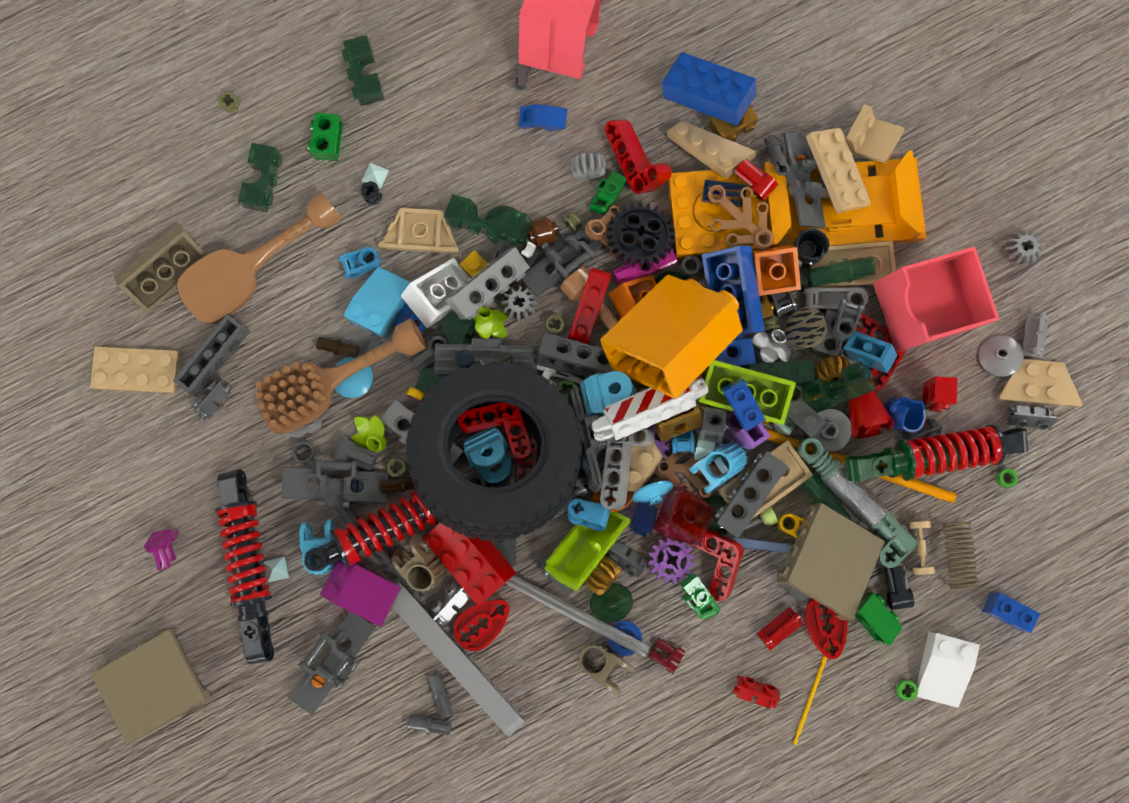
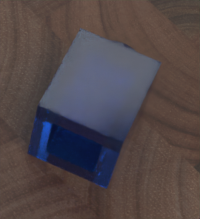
(643, 519)

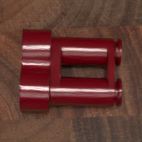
(674, 659)

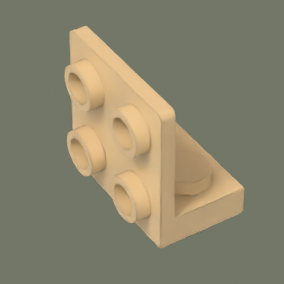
(873, 137)

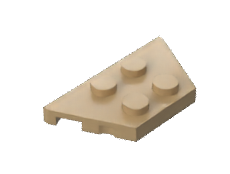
(419, 231)
(1041, 384)
(643, 463)

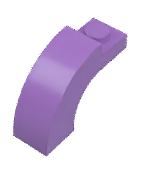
(748, 439)

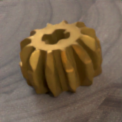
(830, 368)
(603, 576)

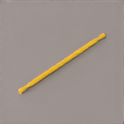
(818, 676)

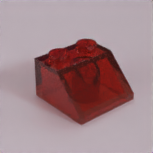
(684, 517)

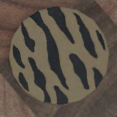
(806, 328)

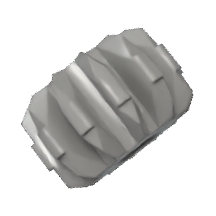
(588, 166)
(1016, 249)
(523, 297)

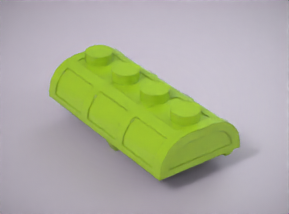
(583, 551)

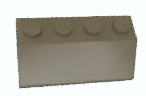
(157, 270)

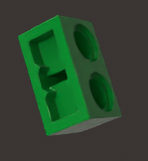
(331, 136)

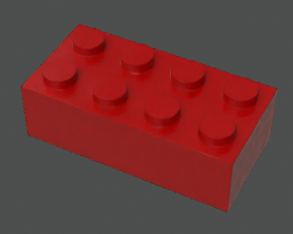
(471, 561)

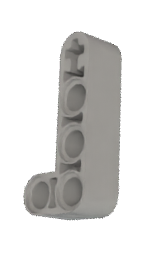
(621, 467)

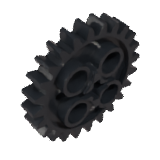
(644, 219)

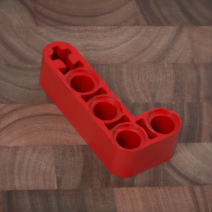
(632, 159)

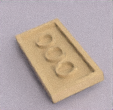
(838, 170)
(880, 251)
(135, 370)
(792, 478)

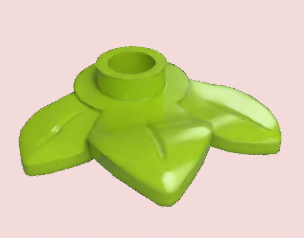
(490, 323)
(369, 432)

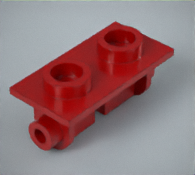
(780, 628)
(766, 694)

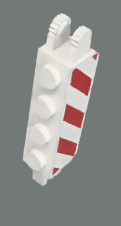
(644, 410)

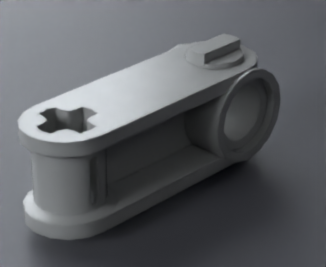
(830, 297)

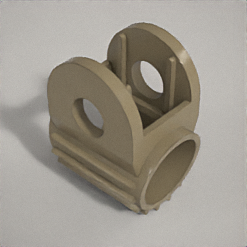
(415, 566)
(612, 662)

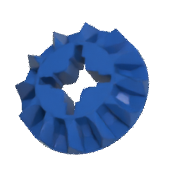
(629, 629)

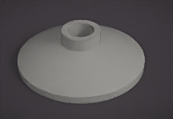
(998, 365)
(842, 430)

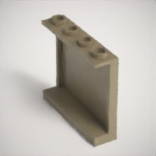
(831, 560)
(149, 685)

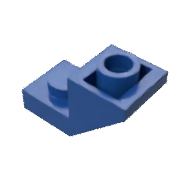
(543, 116)

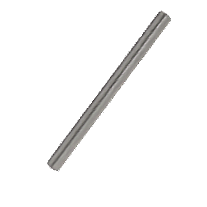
(578, 615)

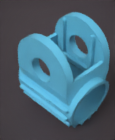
(601, 391)
(486, 451)
(736, 458)
(308, 544)

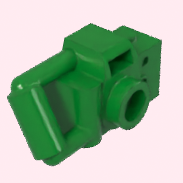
(609, 192)
(700, 597)

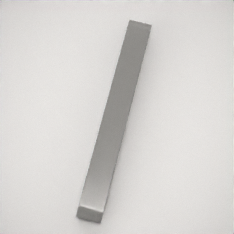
(457, 661)

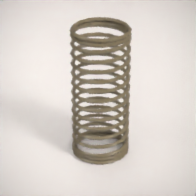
(970, 582)

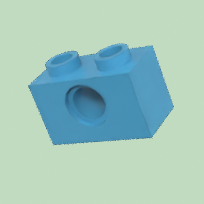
(870, 351)

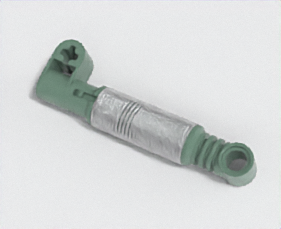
(859, 500)

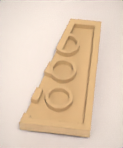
(712, 150)

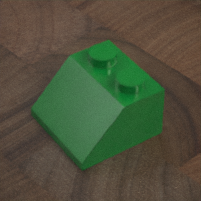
(877, 619)

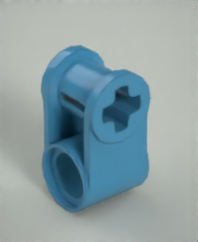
(355, 262)
(684, 443)
(590, 514)

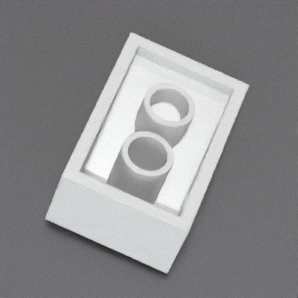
(428, 293)
(946, 669)

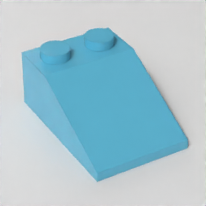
(377, 303)

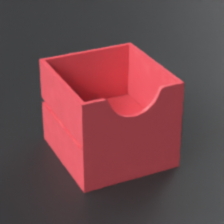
(555, 34)
(935, 299)

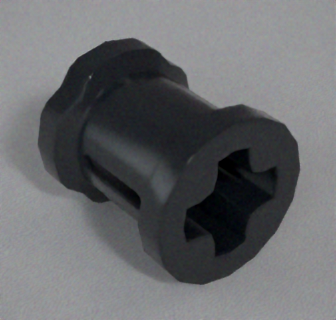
(371, 187)

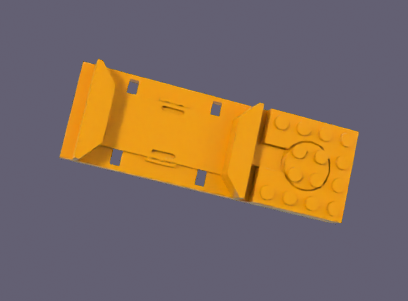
(892, 192)

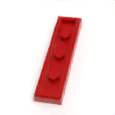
(589, 305)

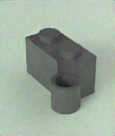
(805, 416)

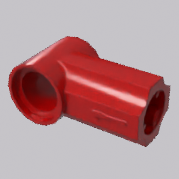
(759, 182)

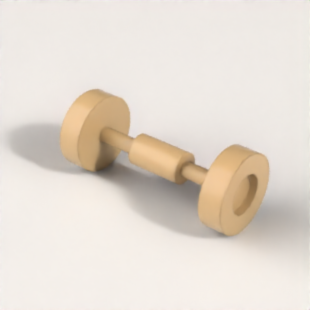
(921, 548)

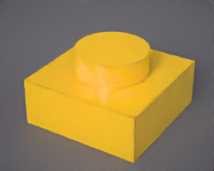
(473, 263)

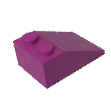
(360, 592)

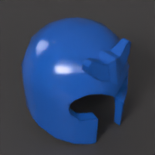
(906, 413)

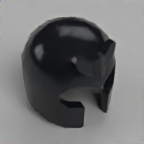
(811, 246)

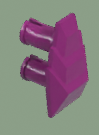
(161, 546)

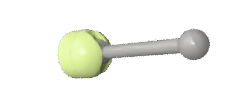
(767, 517)

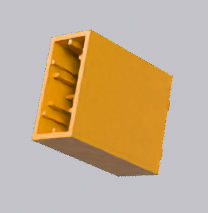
(672, 334)

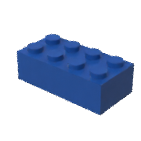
(709, 88)
(735, 272)

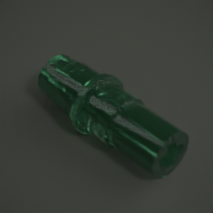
(842, 271)
(820, 494)

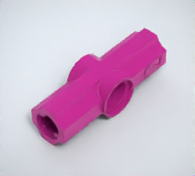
(627, 273)

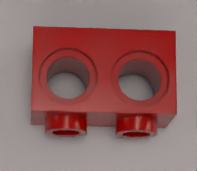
(940, 393)

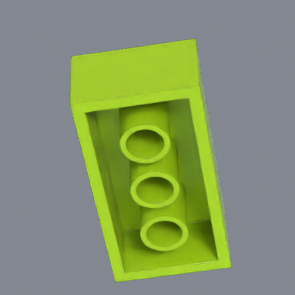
(770, 392)

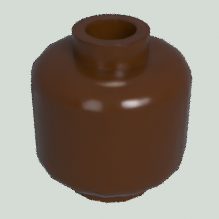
(542, 231)

